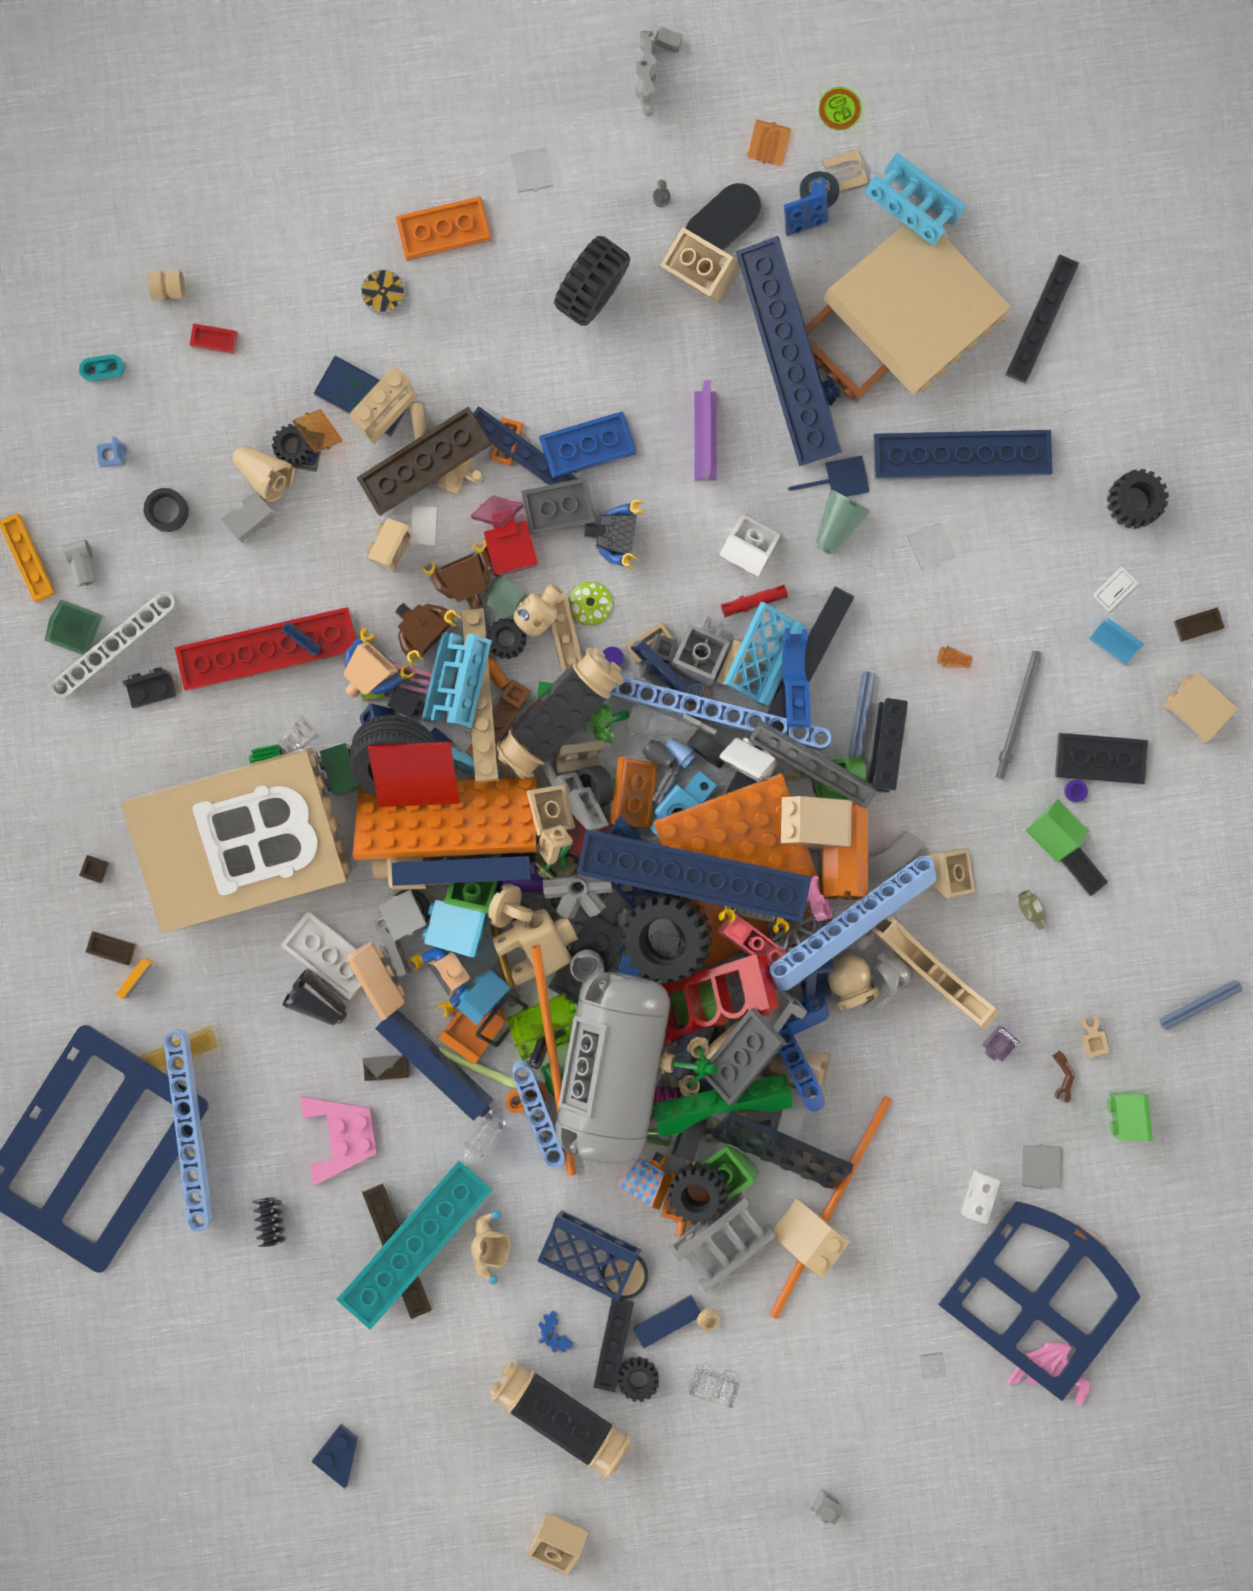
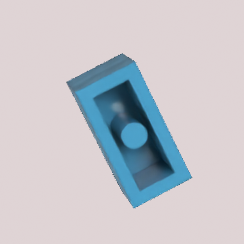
(483, 996)

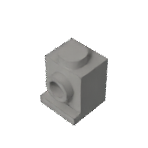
(827, 1507)

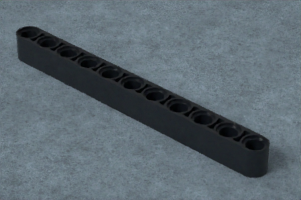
(816, 646)

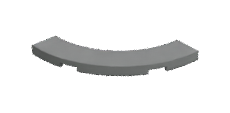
(887, 861)

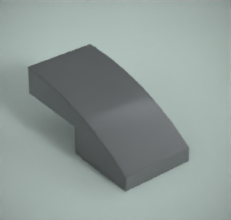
(665, 649)

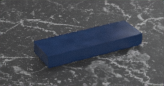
(658, 666)
(667, 1321)

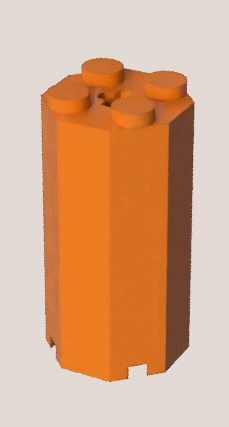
(846, 868)

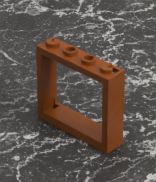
(833, 371)

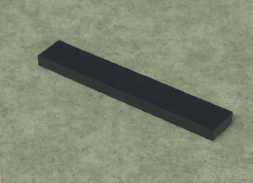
(1042, 318)
(688, 1141)

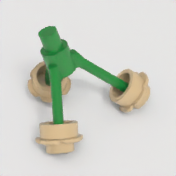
(689, 1084)

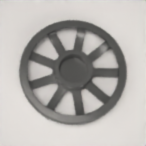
(795, 930)

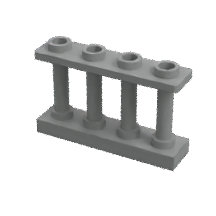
(702, 1234)

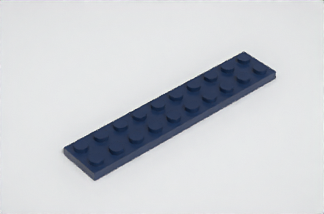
(789, 351)
(694, 875)

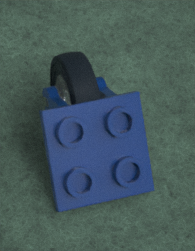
(817, 193)

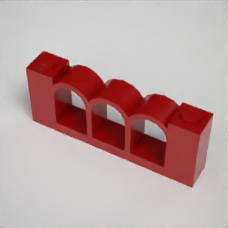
(757, 988)

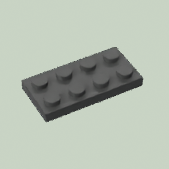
(744, 1055)

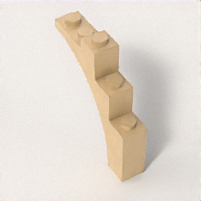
(934, 972)

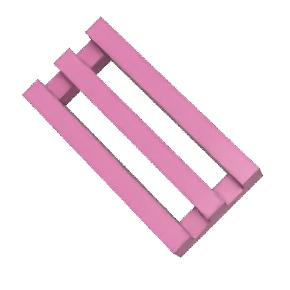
(416, 680)

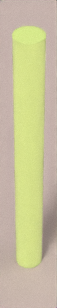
(481, 1069)

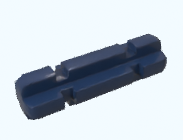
(301, 639)

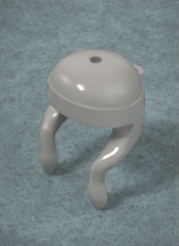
(893, 972)

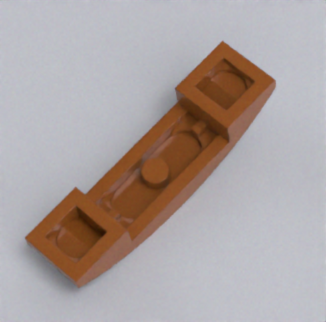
(507, 710)

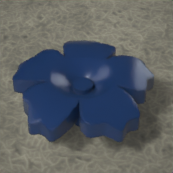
(831, 391)

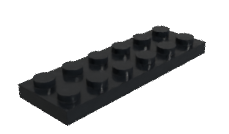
(782, 1150)

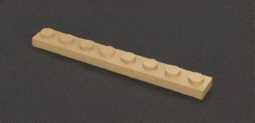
(483, 724)

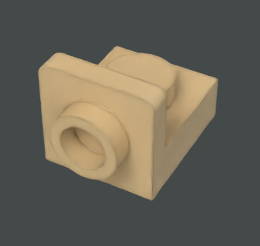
(551, 842)

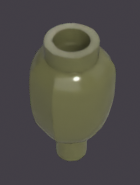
(1032, 908)

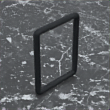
(492, 1014)

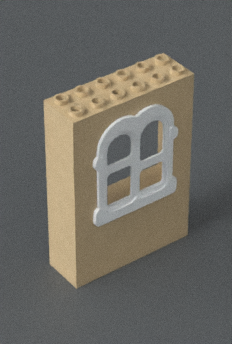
(186, 859)

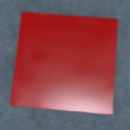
(414, 774)

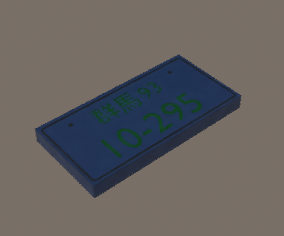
(346, 386)

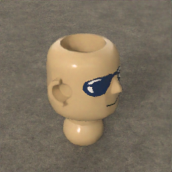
(538, 611)

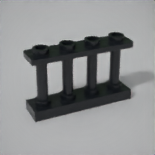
(887, 744)

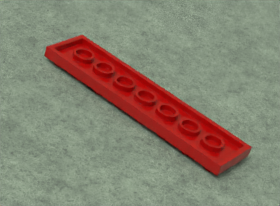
(263, 649)

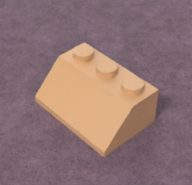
(376, 979)

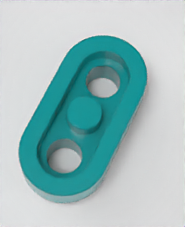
(103, 368)

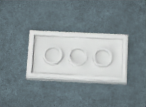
(323, 953)

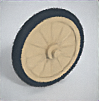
(636, 1281)

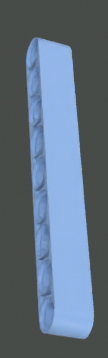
(853, 923)
(183, 1139)

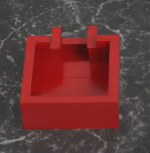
(510, 548)

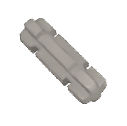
(666, 784)

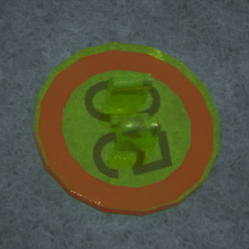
(839, 108)

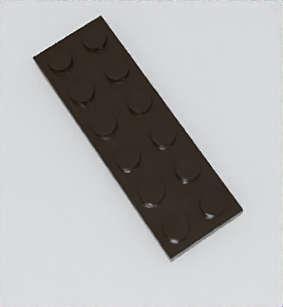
(424, 461)

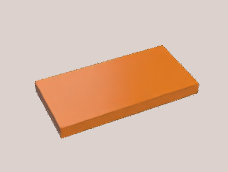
(443, 228)

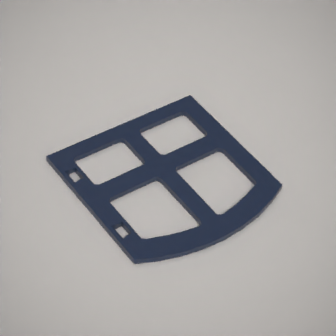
(1036, 1304)

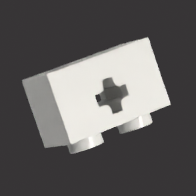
(980, 1196)

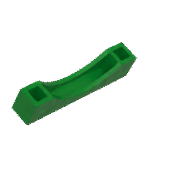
(680, 1113)

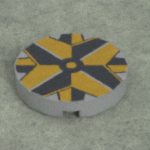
(383, 292)

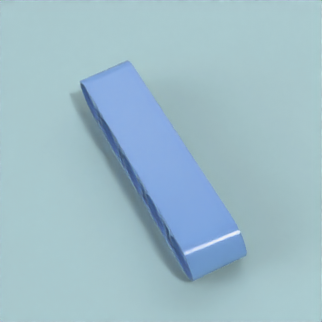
(541, 1123)

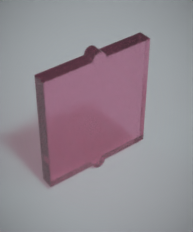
(497, 511)

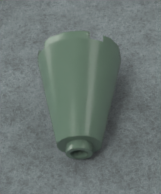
(839, 521)

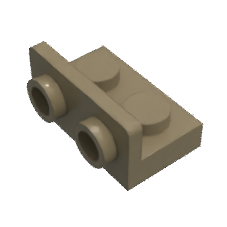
(578, 756)

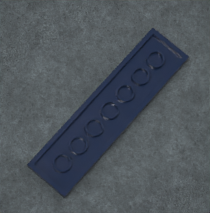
(962, 454)

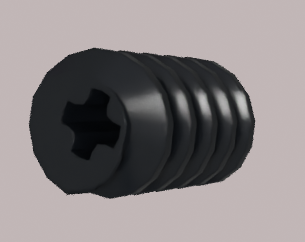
(269, 1221)

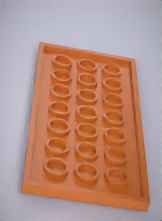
(487, 820)

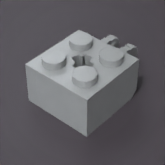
(699, 640)

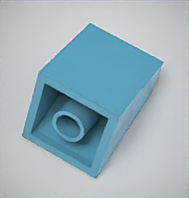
(455, 928)

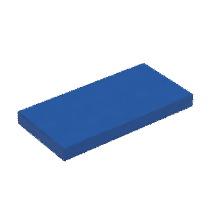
(587, 445)

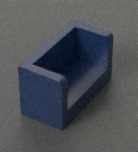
(816, 984)

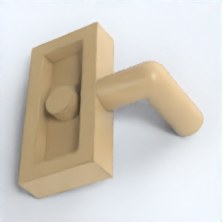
(454, 479)

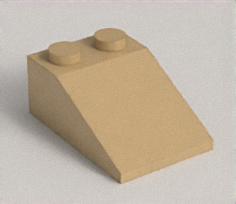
(701, 265)
(810, 1238)

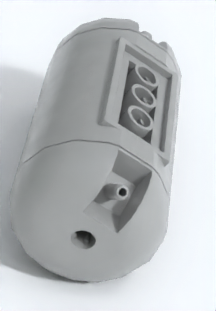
(612, 1067)

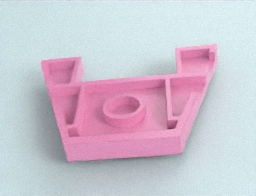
(349, 1132)

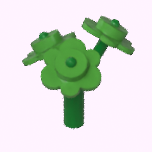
(600, 718)

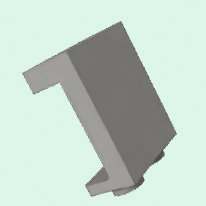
(788, 1005)

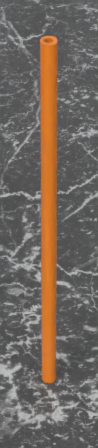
(550, 1040)
(835, 1198)

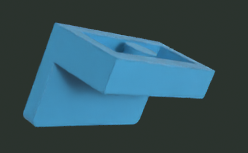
(1115, 640)

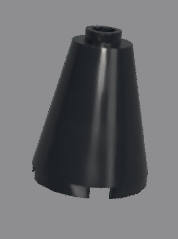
(314, 999)

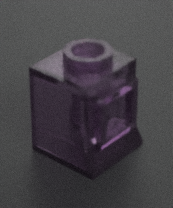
(1000, 1033)

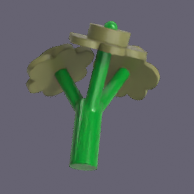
(562, 867)

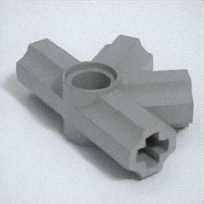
(574, 897)

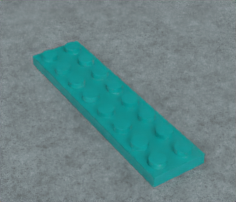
(414, 1244)

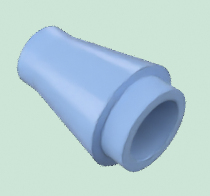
(684, 755)

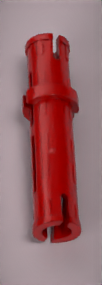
(746, 603)

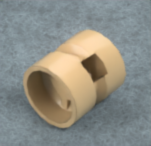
(166, 285)

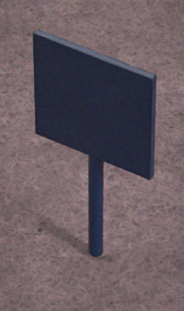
(844, 476)

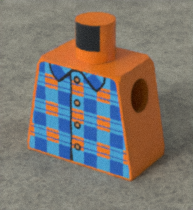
(647, 1180)

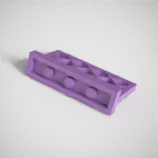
(705, 433)

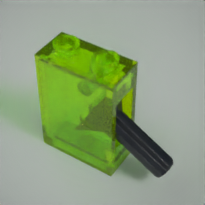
(529, 1032)

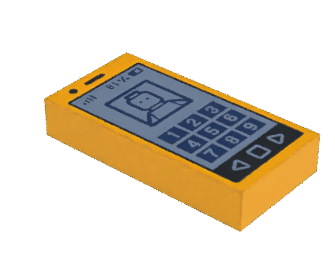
(135, 978)

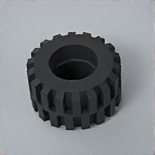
(1150, 486)
(689, 1208)

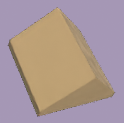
(550, 808)

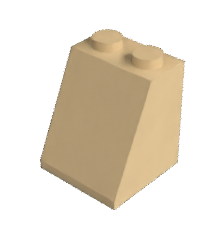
(816, 822)

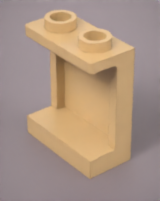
(1200, 706)

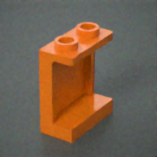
(462, 1037)

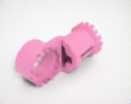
(819, 906)

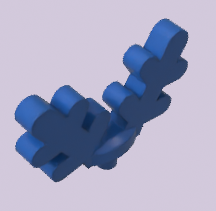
(546, 1328)

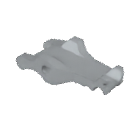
(647, 73)

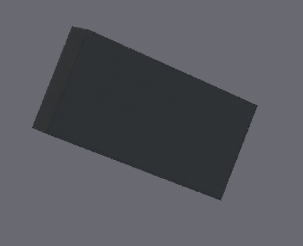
(1084, 871)

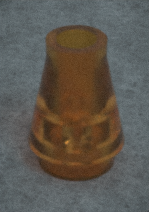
(952, 657)

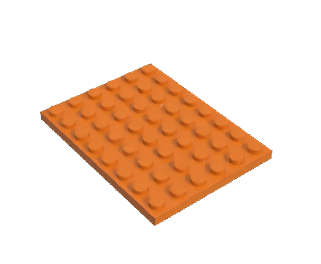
(740, 828)

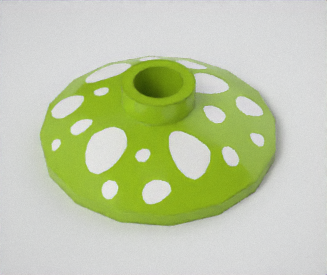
(590, 614)

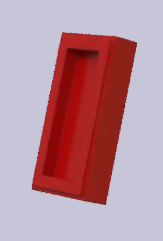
(213, 338)

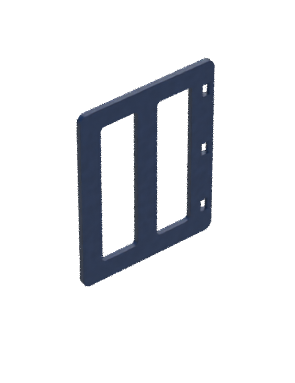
(47, 1221)

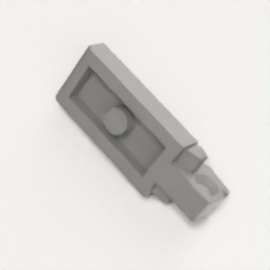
(399, 961)

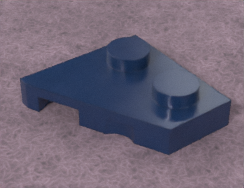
(337, 1455)

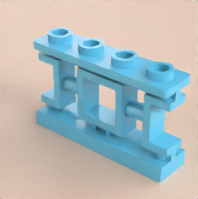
(462, 700)

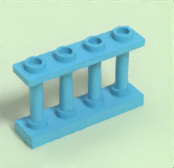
(923, 188)

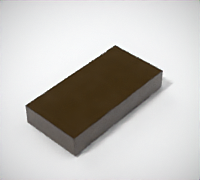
(1198, 624)
(110, 948)
(399, 1070)

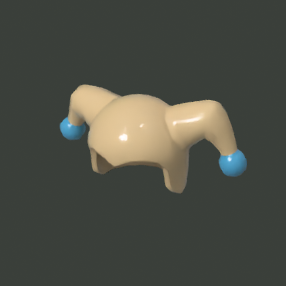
(489, 1247)

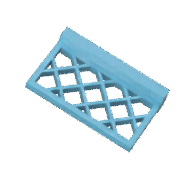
(771, 675)

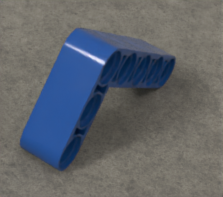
(792, 1051)

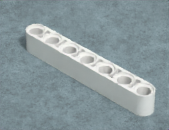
(106, 653)

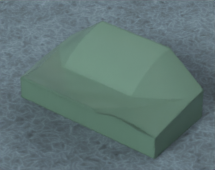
(504, 597)

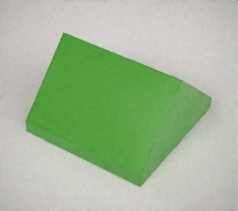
(1057, 831)

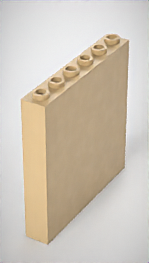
(917, 306)

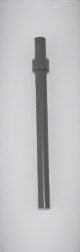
(1006, 755)

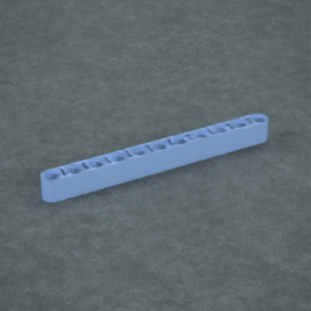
(721, 718)

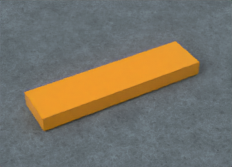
(27, 557)

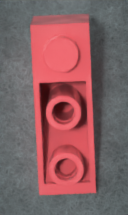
(750, 939)

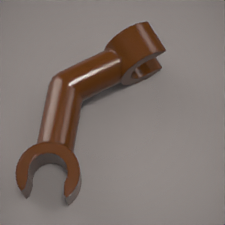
(1062, 1061)

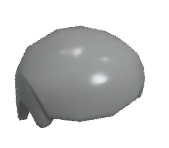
(586, 964)

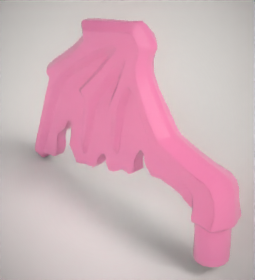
(1053, 1359)

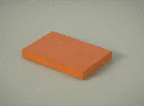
(634, 792)

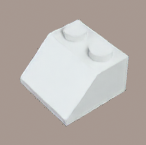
(750, 545)
(749, 760)

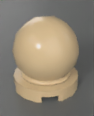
(851, 981)

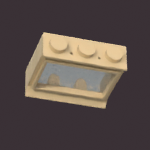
(383, 404)

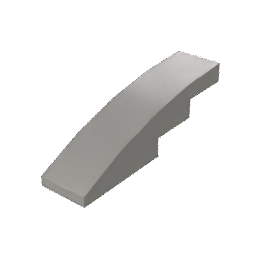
(581, 799)

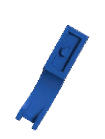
(795, 680)

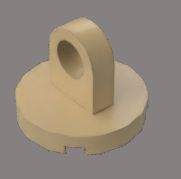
(507, 906)

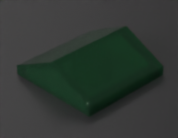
(72, 627)

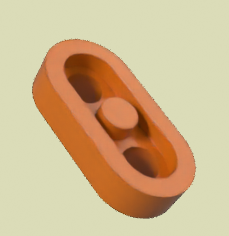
(518, 1107)

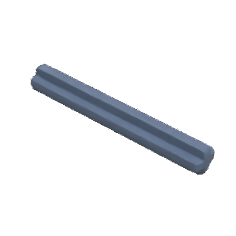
(861, 714)
(1200, 1004)

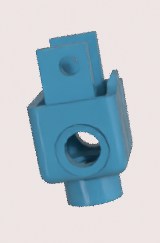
(684, 798)

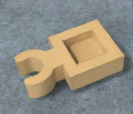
(1094, 1041)

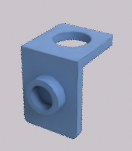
(119, 452)

